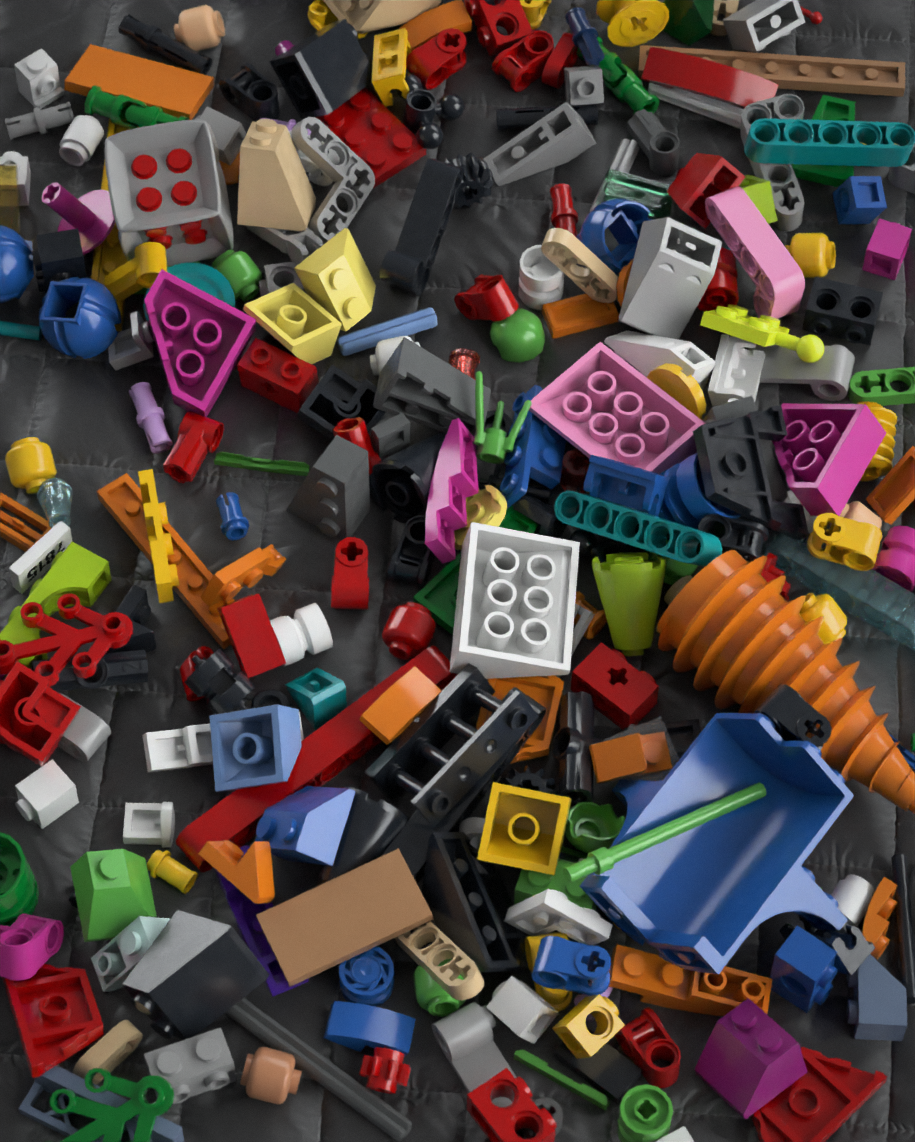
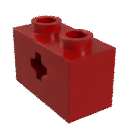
(277, 375)
(615, 686)

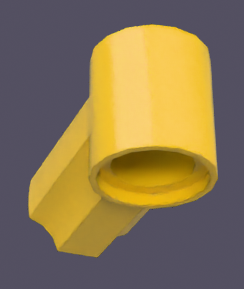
(137, 272)

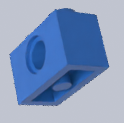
(803, 970)

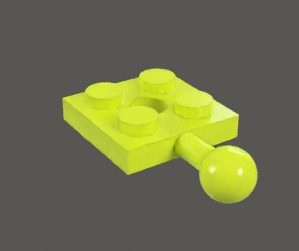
(761, 331)

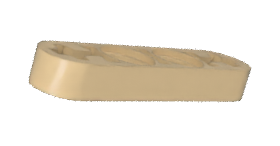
(438, 951)

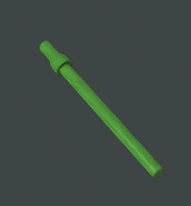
(604, 859)

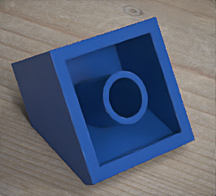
(307, 824)

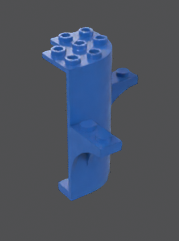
(726, 877)

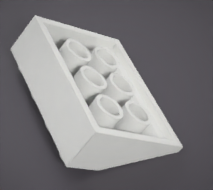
(514, 603)

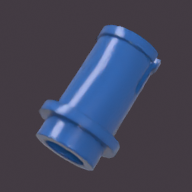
(233, 524)

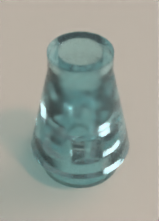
(56, 500)

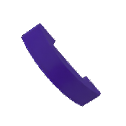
(245, 914)

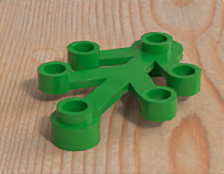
(112, 1119)

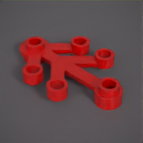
(67, 639)

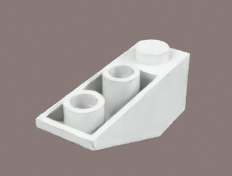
(650, 351)

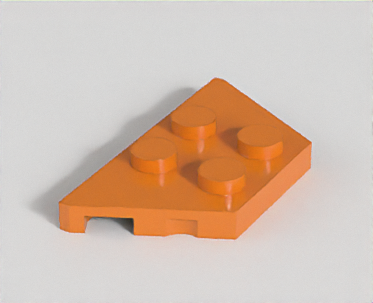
(544, 690)

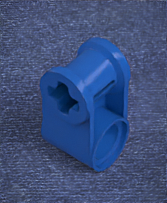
(568, 966)

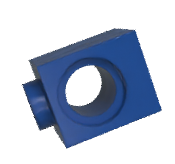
(859, 200)

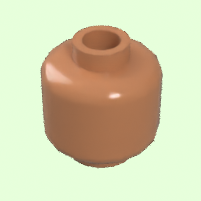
(270, 1075)

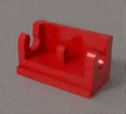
(251, 635)

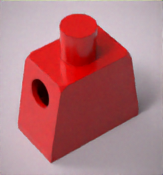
(700, 179)

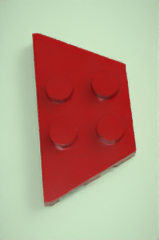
(54, 1015)
(817, 1101)

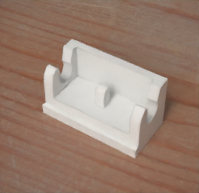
(735, 371)

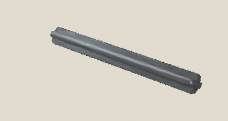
(321, 1069)

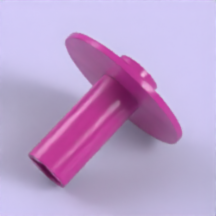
(89, 214)

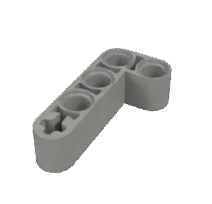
(791, 215)

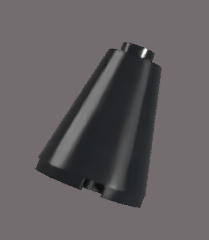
(405, 478)
(365, 835)

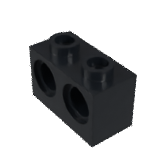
(842, 311)

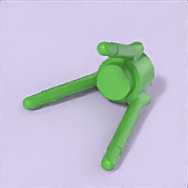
(493, 442)

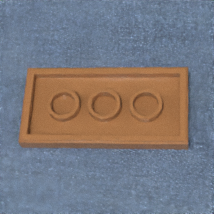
(344, 917)

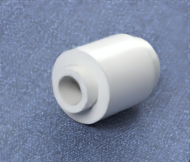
(81, 140)
(853, 899)

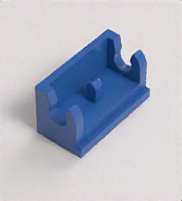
(625, 484)

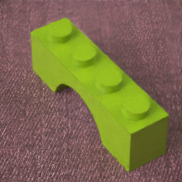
(71, 572)

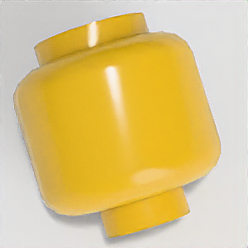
(813, 253)
(30, 464)
(834, 617)

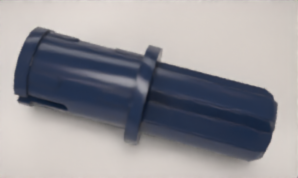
(584, 36)

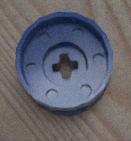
(686, 497)

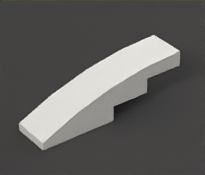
(181, 747)

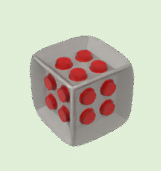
(169, 190)

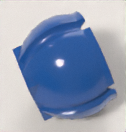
(624, 221)
(15, 264)
(94, 320)

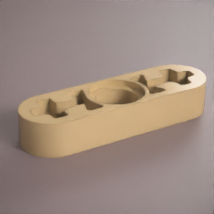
(566, 251)

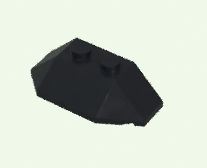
(470, 903)

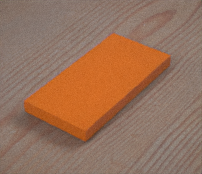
(154, 83)

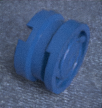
(367, 977)

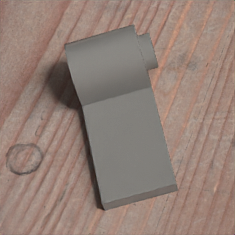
(827, 376)
(470, 1047)

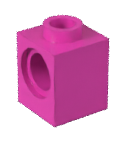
(887, 249)

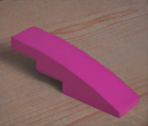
(451, 483)

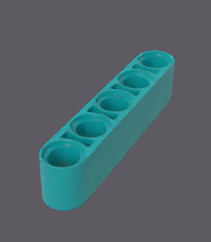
(844, 135)
(623, 524)

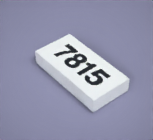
(39, 557)

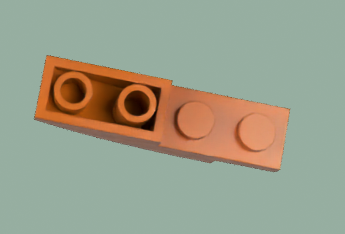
(684, 989)

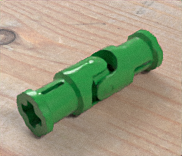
(624, 82)
(124, 109)

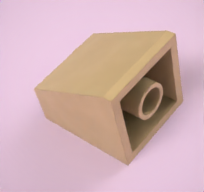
(273, 180)

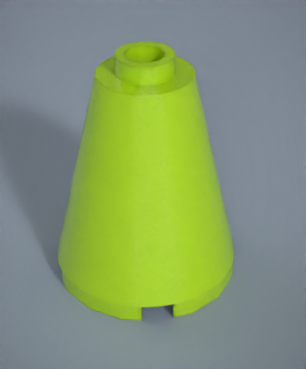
(630, 597)

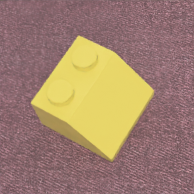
(339, 279)
(296, 322)

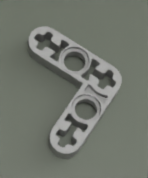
(342, 174)

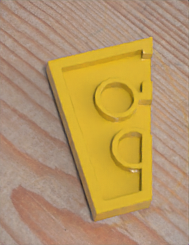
(160, 543)

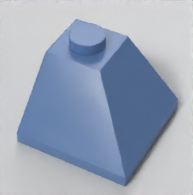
(254, 746)

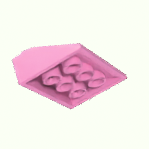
(617, 413)

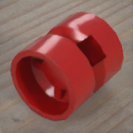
(723, 286)

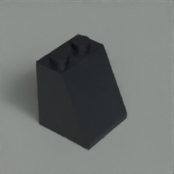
(324, 70)
(192, 975)

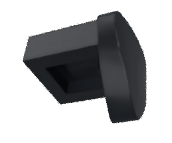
(542, 514)

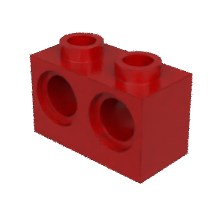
(504, 13)
(503, 1123)

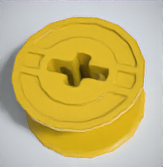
(632, 20)

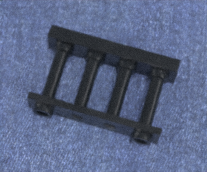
(434, 728)

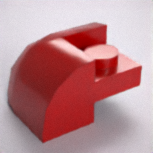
(33, 714)

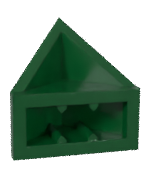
(689, 19)

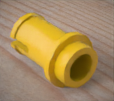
(171, 871)

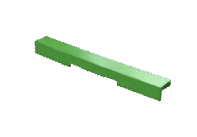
(260, 464)
(581, 1090)

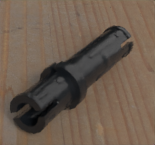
(154, 40)
(527, 116)

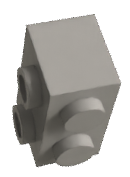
(762, 23)
(193, 1064)

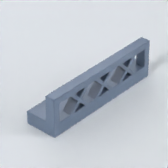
(60, 1078)

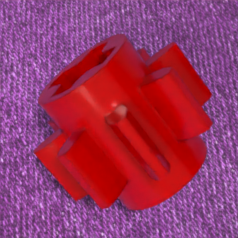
(385, 1070)

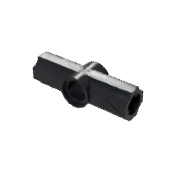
(114, 669)
(572, 747)

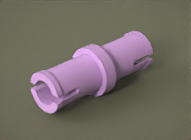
(150, 417)

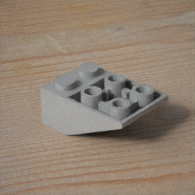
(668, 277)

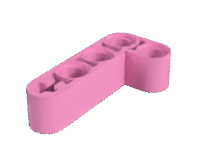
(759, 252)

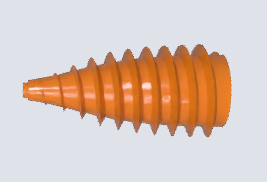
(753, 640)

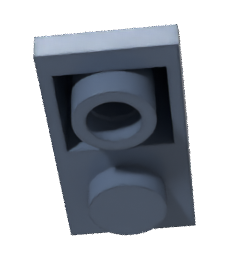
(878, 1003)

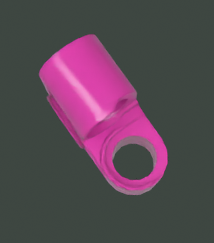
(28, 945)

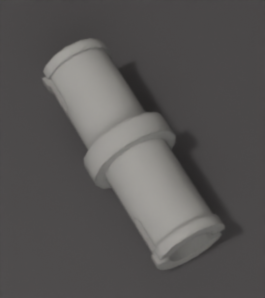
(39, 120)

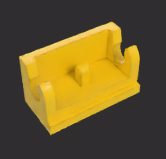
(390, 64)

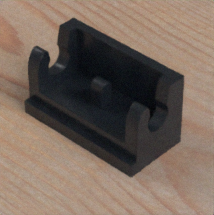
(850, 949)

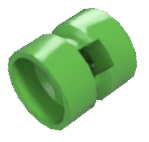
(637, 1121)

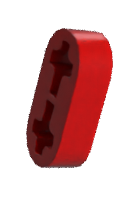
(562, 57)

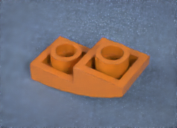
(435, 20)
(400, 705)
(877, 914)

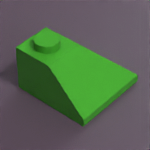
(111, 892)

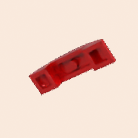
(706, 78)

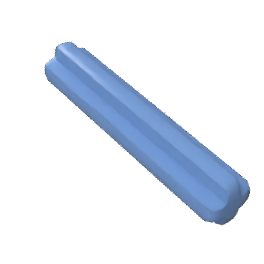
(396, 327)

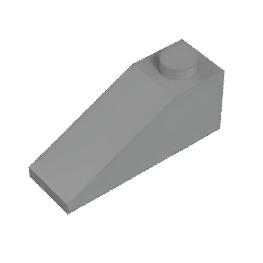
(541, 146)

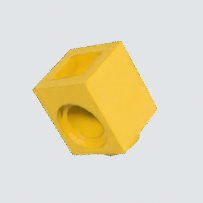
(573, 1028)

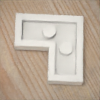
(552, 912)

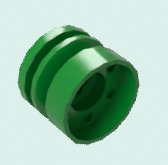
(17, 882)

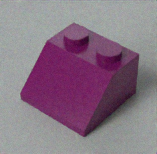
(749, 1059)

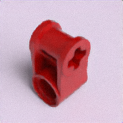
(438, 58)
(524, 60)
(487, 299)
(350, 578)
(648, 1041)

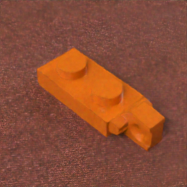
(242, 572)

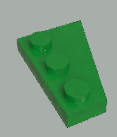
(834, 175)

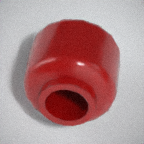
(408, 630)

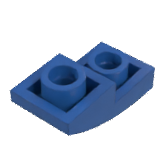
(367, 1025)

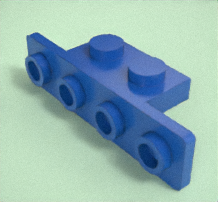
(535, 454)

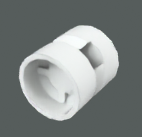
(539, 279)
(304, 632)

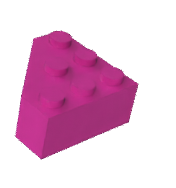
(195, 340)
(827, 452)

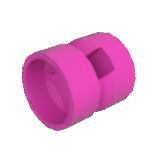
(897, 557)

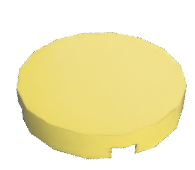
(485, 508)

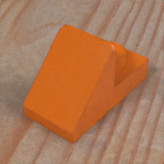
(630, 756)
(249, 873)

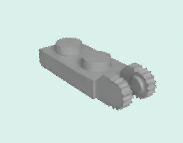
(295, 243)

